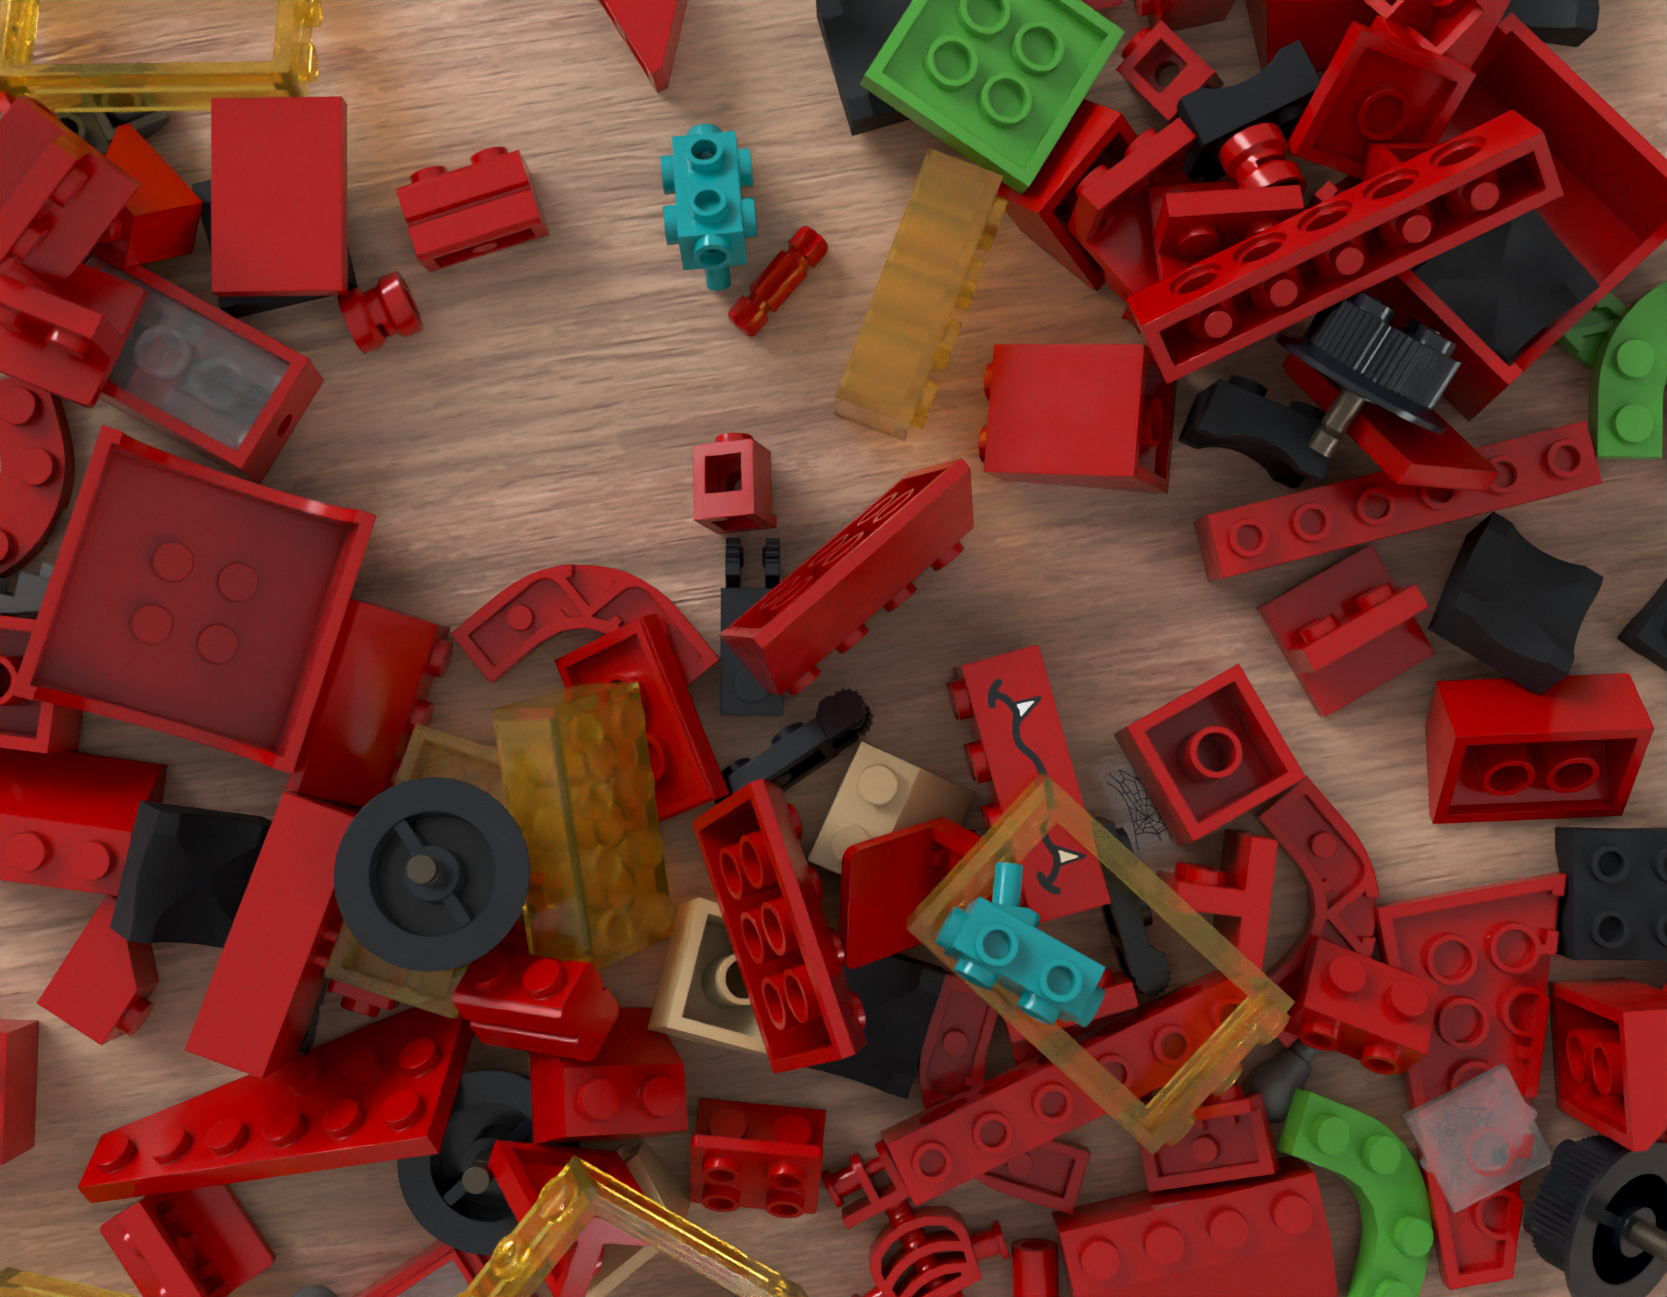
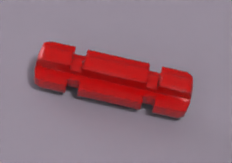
(778, 281)

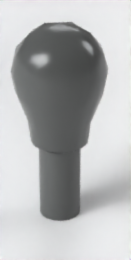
(1280, 1078)

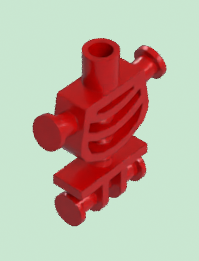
(933, 1275)

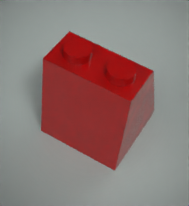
(1078, 416)

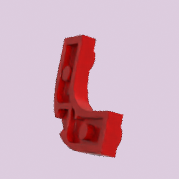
(34, 471)
(571, 600)
(1336, 874)
(955, 1061)

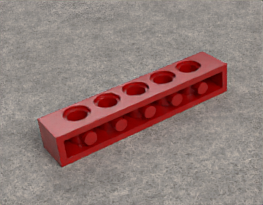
(1346, 244)
(1380, 508)
(1041, 1103)

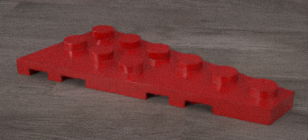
(1492, 967)
(339, 1106)

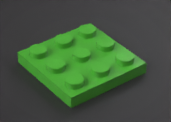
(994, 75)

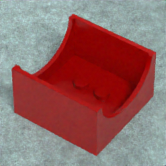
(1606, 218)
(194, 602)

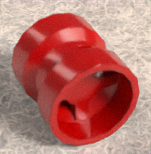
(1259, 160)
(380, 312)

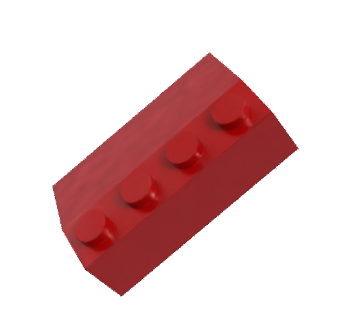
(853, 577)
(780, 929)
(1204, 1240)

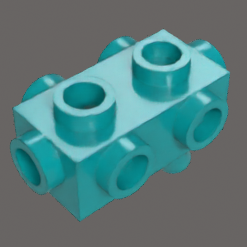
(709, 207)
(1005, 947)

